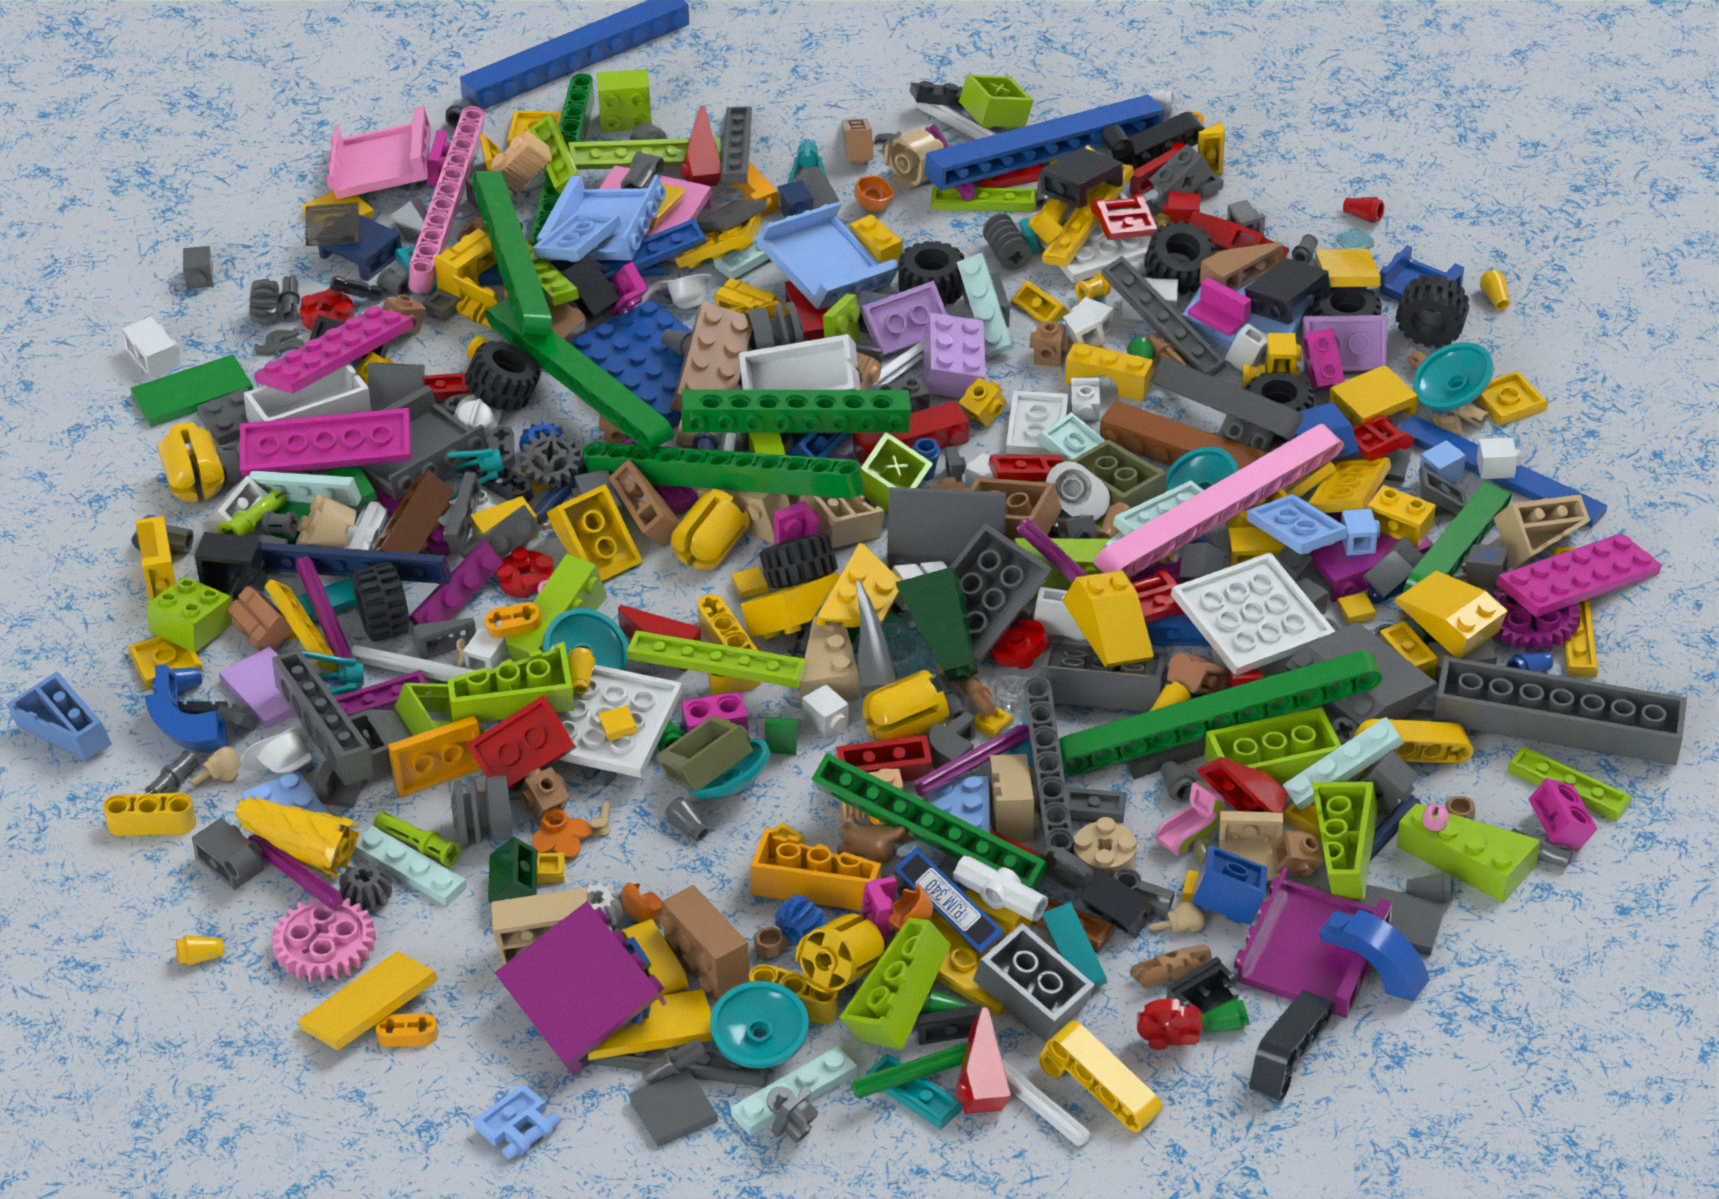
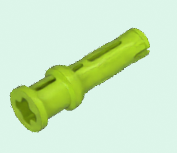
(245, 522)
(428, 842)

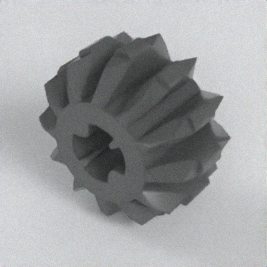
(264, 302)
(366, 885)

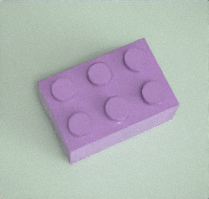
(953, 354)

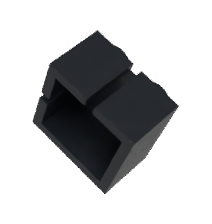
(227, 556)

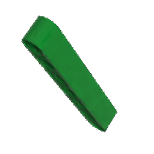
(1465, 530)

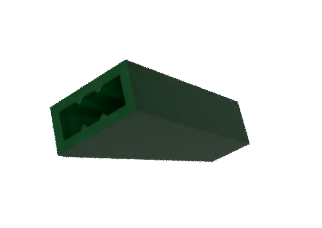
(941, 616)

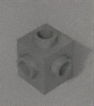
(1078, 527)

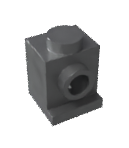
(1245, 215)

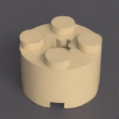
(908, 156)
(326, 523)
(1106, 846)

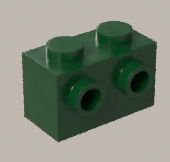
(512, 871)

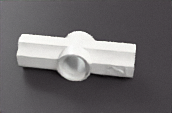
(367, 527)
(1000, 888)

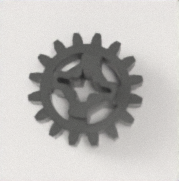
(563, 464)

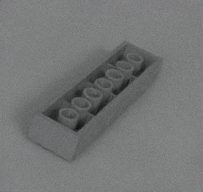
(1561, 710)

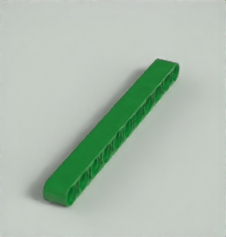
(573, 127)
(511, 254)
(585, 380)
(732, 470)
(1226, 708)

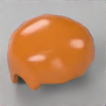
(873, 193)
(912, 904)
(640, 906)

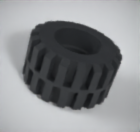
(1182, 240)
(930, 263)
(1434, 294)
(1348, 302)
(502, 375)
(1283, 389)
(798, 560)
(381, 601)

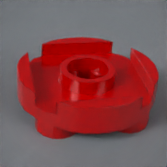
(320, 302)
(533, 563)
(1021, 645)
(1169, 1024)

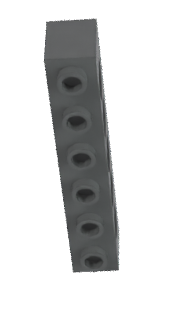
(322, 717)

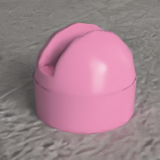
(1435, 824)

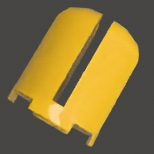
(180, 462)
(709, 531)
(904, 708)
(840, 952)

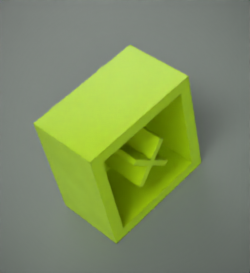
(623, 99)
(996, 101)
(891, 466)
(189, 614)

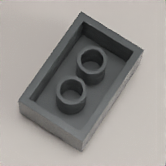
(1033, 982)

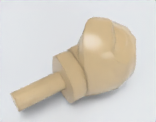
(220, 765)
(1183, 918)

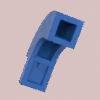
(190, 731)
(1383, 946)

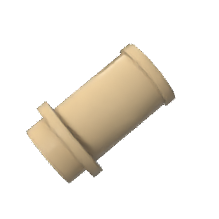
(1471, 414)

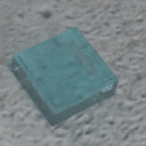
(1355, 239)

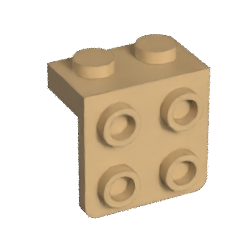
(1251, 836)

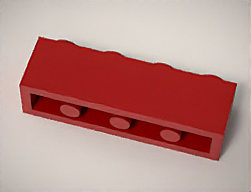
(941, 423)

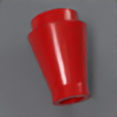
(1366, 208)

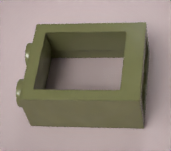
(704, 753)

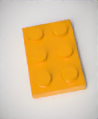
(433, 756)

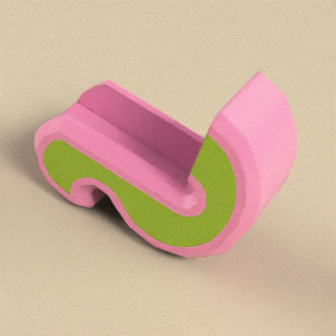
(1193, 822)

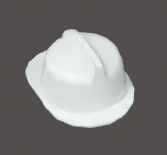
(688, 290)
(475, 412)
(1079, 490)
(279, 753)

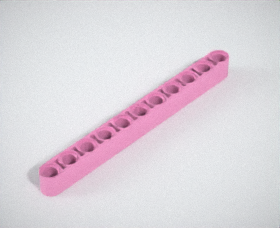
(446, 199)
(1220, 502)

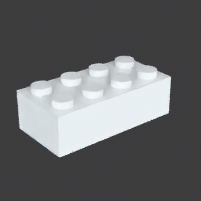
(802, 366)
(332, 395)

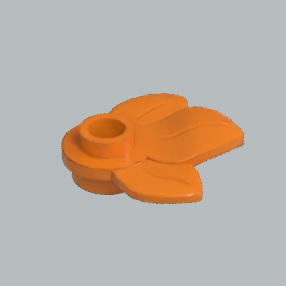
(560, 833)

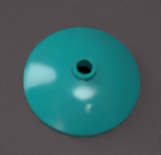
(1453, 376)
(1202, 466)
(591, 631)
(739, 776)
(757, 1010)

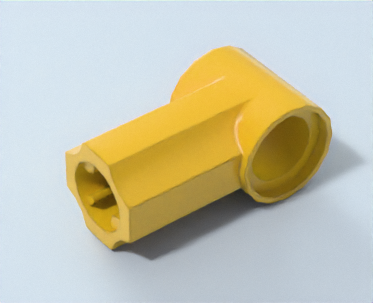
(1048, 221)

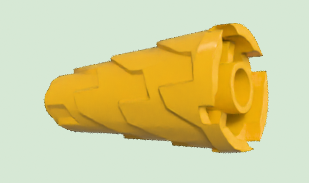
(309, 836)

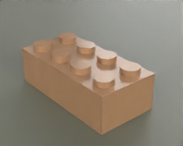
(713, 351)

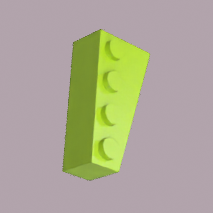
(571, 586)
(512, 686)
(1347, 833)
(897, 986)

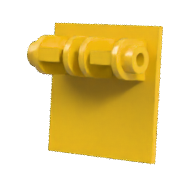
(475, 301)

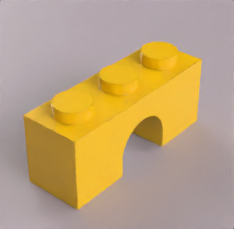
(1128, 371)

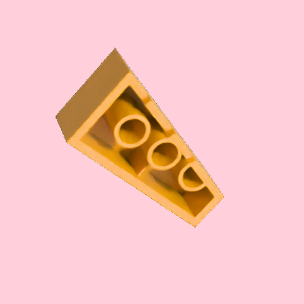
(790, 868)

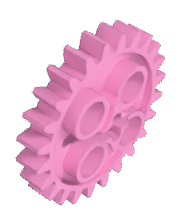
(323, 939)

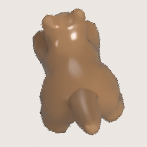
(873, 841)

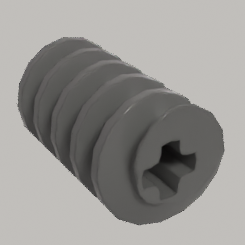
(1006, 241)

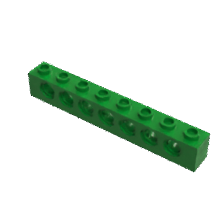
(795, 411)
(925, 820)

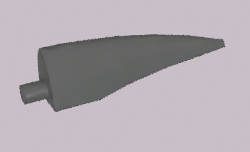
(874, 657)

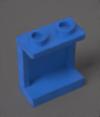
(1404, 268)

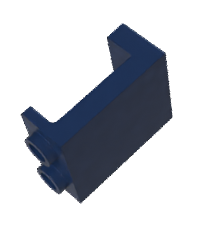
(373, 251)

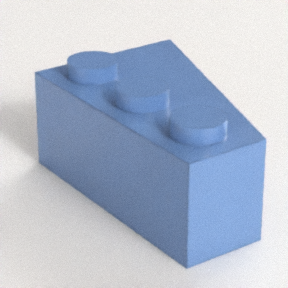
(60, 717)

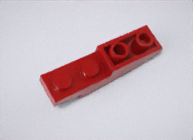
(1228, 234)

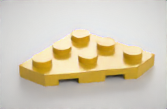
(720, 242)

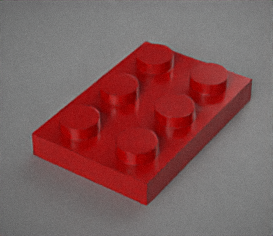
(522, 743)

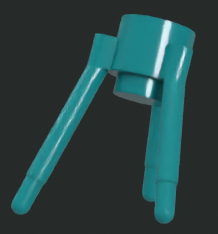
(807, 158)
(488, 460)
(350, 674)

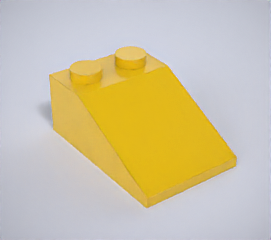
(595, 532)
(786, 607)
(1453, 612)
(1110, 618)

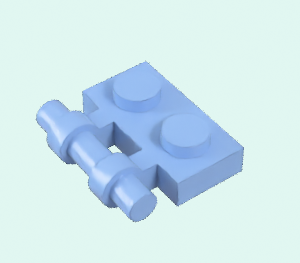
(510, 1115)

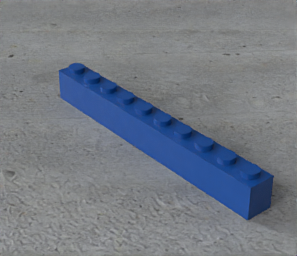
(573, 51)
(1038, 142)

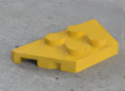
(877, 581)

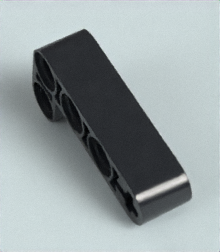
(1152, 142)
(1287, 1043)

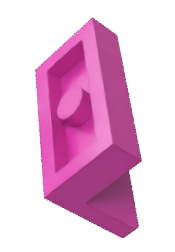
(1221, 307)

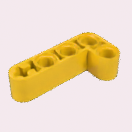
(724, 629)
(1427, 741)
(1101, 1074)

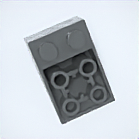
(379, 730)

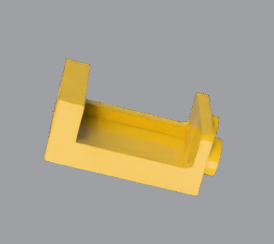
(1373, 395)
(156, 555)

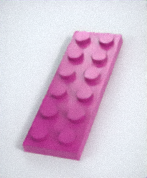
(333, 350)
(325, 441)
(1578, 574)

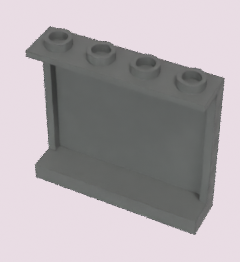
(432, 438)

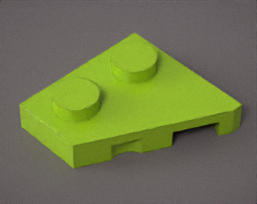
(843, 318)

